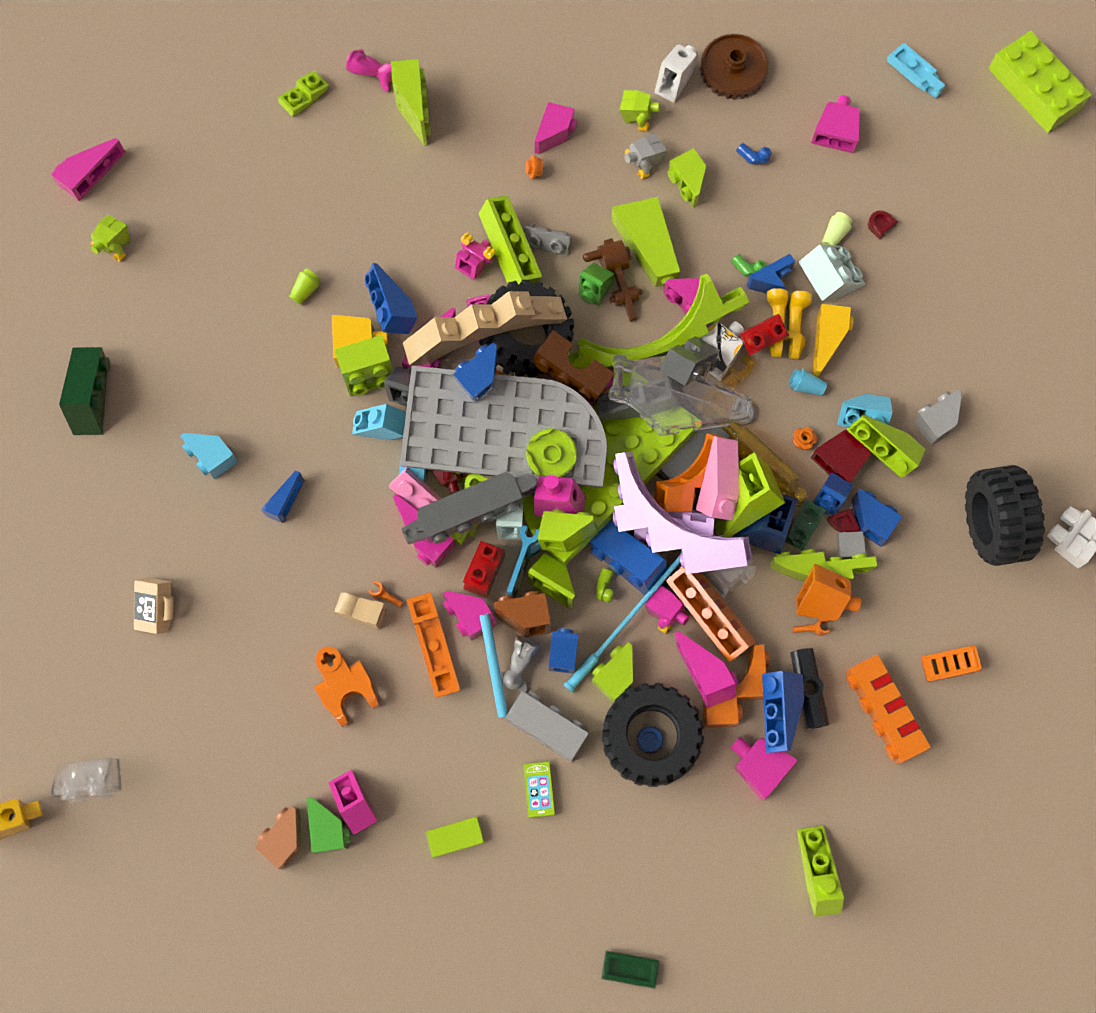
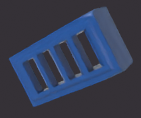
(282, 501)

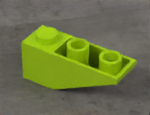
(889, 444)
(820, 872)

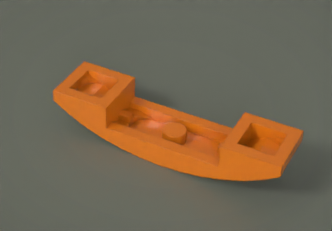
(433, 645)

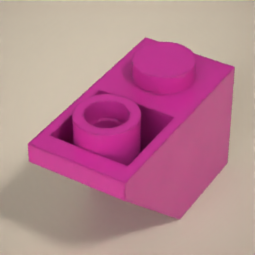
(682, 292)
(467, 612)

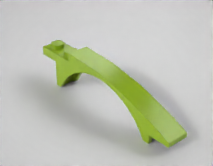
(705, 309)

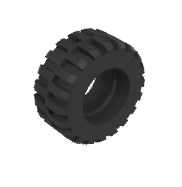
(518, 356)
(1004, 515)
(674, 706)

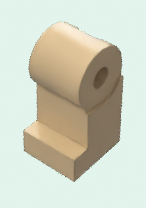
(360, 610)

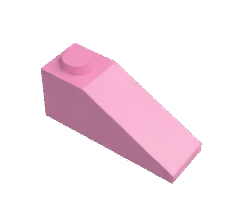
(721, 480)

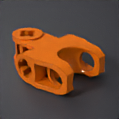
(341, 682)

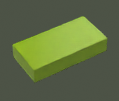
(454, 837)

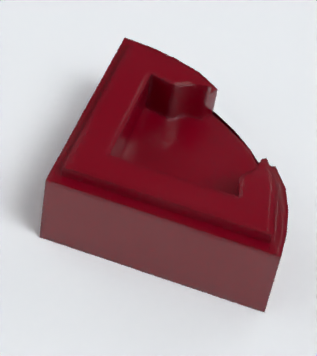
(844, 522)

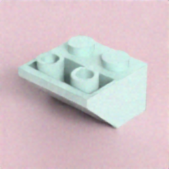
(832, 272)

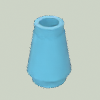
(806, 382)

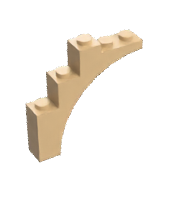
(480, 321)

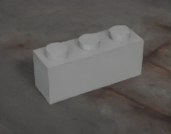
(547, 725)

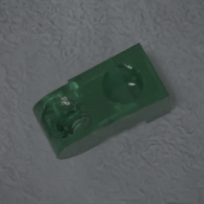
(805, 525)

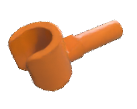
(385, 595)
(812, 628)

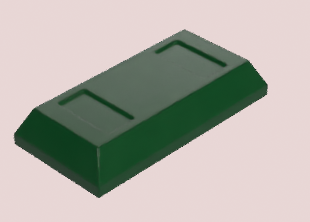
(630, 969)

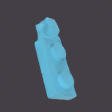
(916, 70)

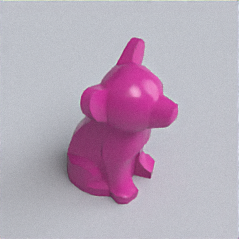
(363, 64)

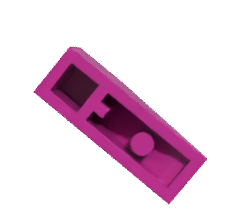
(83, 170)
(427, 552)
(707, 671)

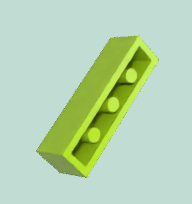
(509, 240)

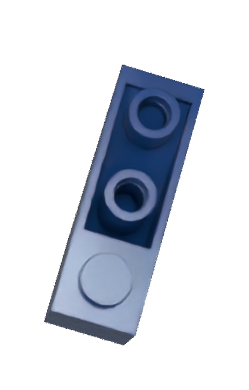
(391, 304)
(782, 708)

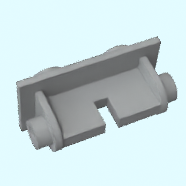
(553, 241)

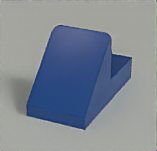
(771, 275)

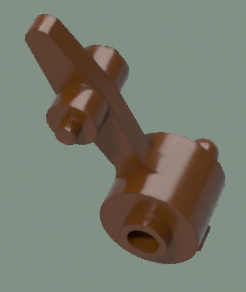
(615, 258)

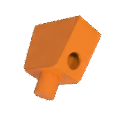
(825, 595)

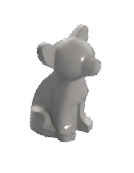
(521, 657)

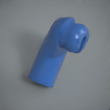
(754, 157)

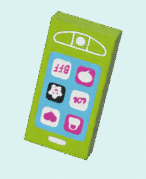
(539, 789)

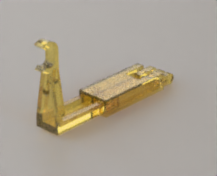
(749, 443)

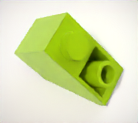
(688, 174)
(564, 531)
(617, 674)

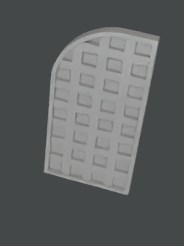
(492, 435)

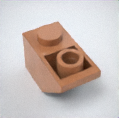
(283, 839)

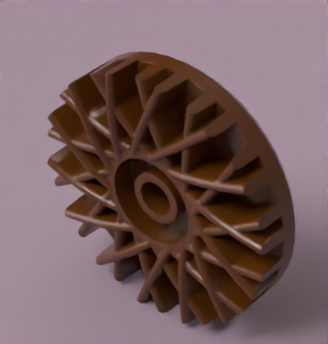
(734, 65)

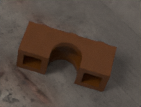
(553, 359)

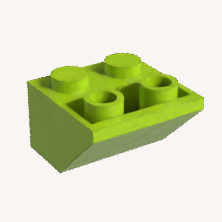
(364, 365)

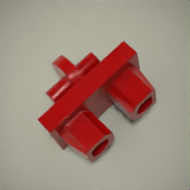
(764, 334)

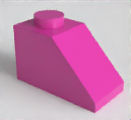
(555, 127)
(352, 802)

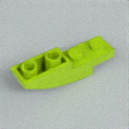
(800, 565)

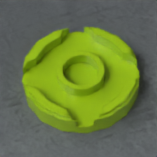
(551, 453)

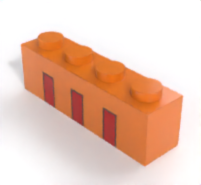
(711, 613)
(887, 710)

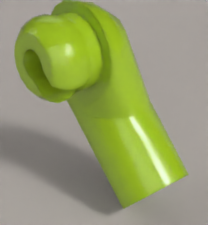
(602, 586)

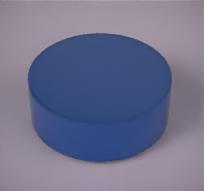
(650, 739)

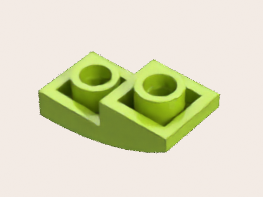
(305, 93)

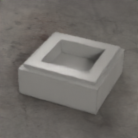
(850, 544)

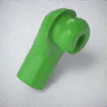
(745, 267)

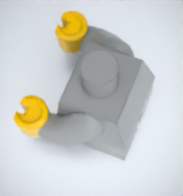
(645, 154)

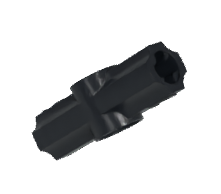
(814, 705)

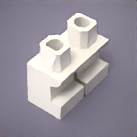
(1077, 542)

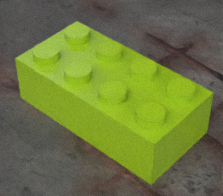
(1039, 81)

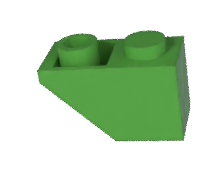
(595, 284)

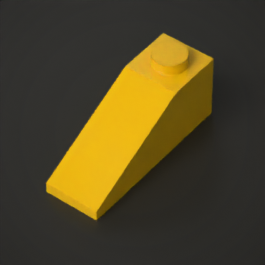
(831, 329)

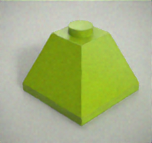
(552, 578)

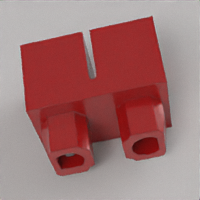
(483, 569)

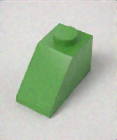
(326, 829)

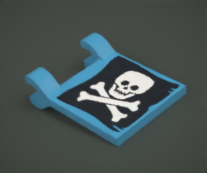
(524, 557)

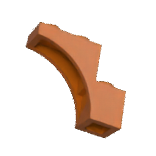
(678, 492)
(750, 688)

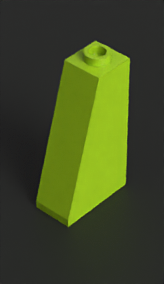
(648, 238)

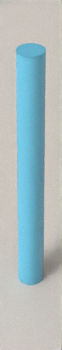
(493, 665)

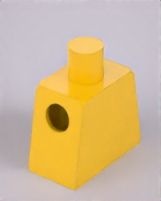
(351, 330)
(23, 814)

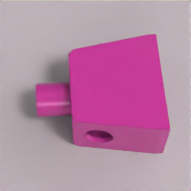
(838, 126)
(558, 494)
(760, 769)

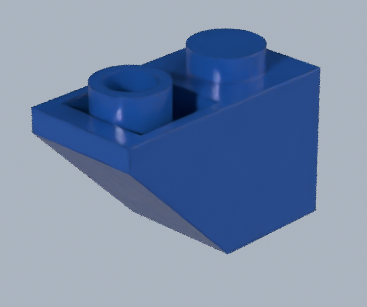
(478, 374)
(833, 494)
(873, 517)
(563, 651)

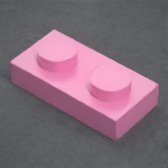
(413, 489)

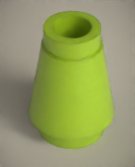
(304, 286)

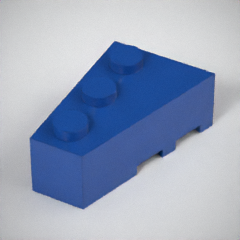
(628, 557)

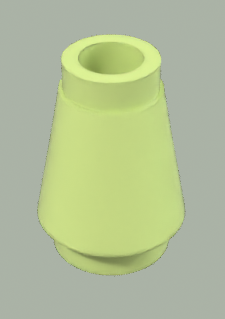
(837, 229)

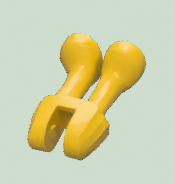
(797, 303)

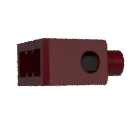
(841, 455)

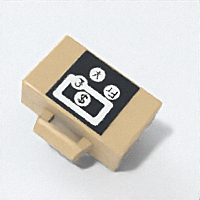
(152, 605)

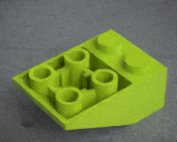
(411, 95)
(757, 496)

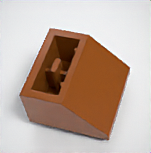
(524, 614)

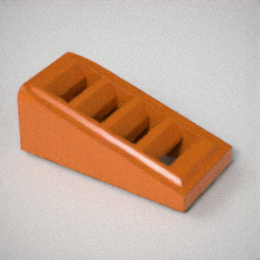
(972, 658)

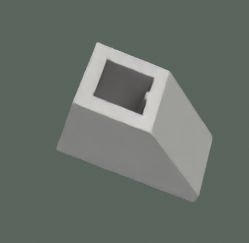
(940, 418)

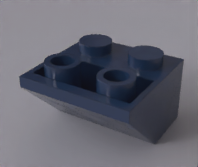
(771, 530)

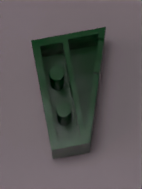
(85, 390)

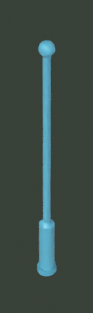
(592, 660)

